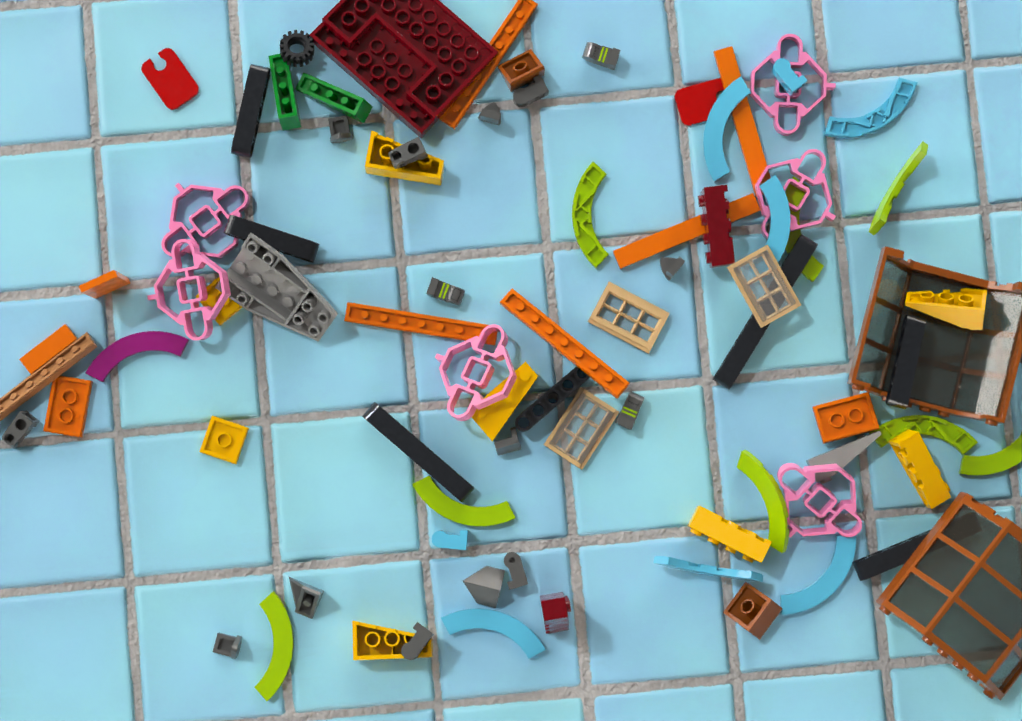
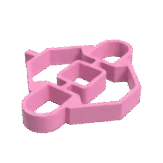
(801, 110)
(819, 179)
(218, 194)
(184, 317)
(477, 344)
(829, 526)

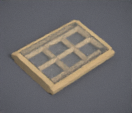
(764, 286)
(628, 317)
(581, 428)

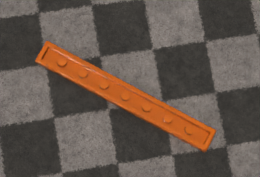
(501, 42)
(743, 119)
(679, 233)
(415, 322)
(564, 343)

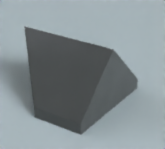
(485, 585)
(305, 597)

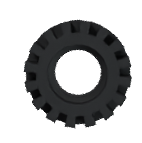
(297, 58)

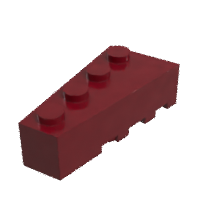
(717, 226)
(555, 612)

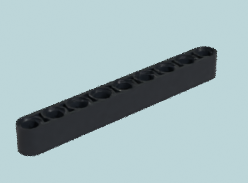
(752, 332)

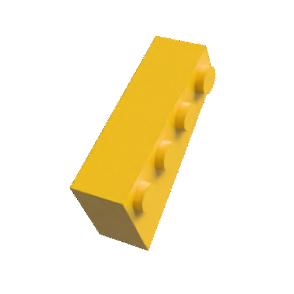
(378, 163)
(493, 417)
(920, 468)
(729, 534)
(382, 643)

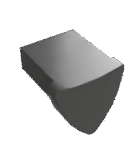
(490, 114)
(339, 129)
(670, 266)
(508, 445)
(227, 645)

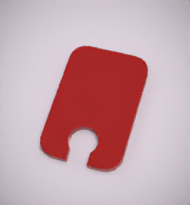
(172, 83)
(697, 101)

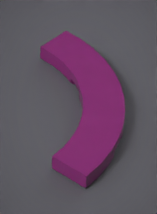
(134, 344)

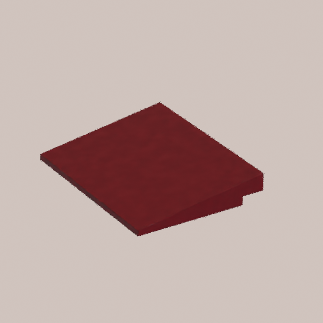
(405, 54)

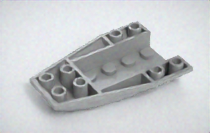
(274, 289)

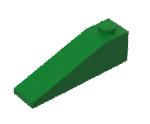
(284, 93)
(334, 97)

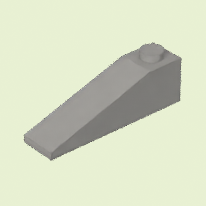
(841, 456)

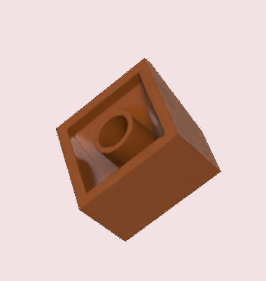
(752, 610)

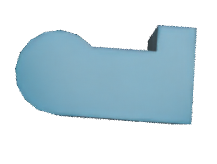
(787, 77)
(450, 541)

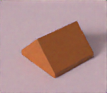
(521, 70)

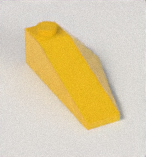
(958, 308)

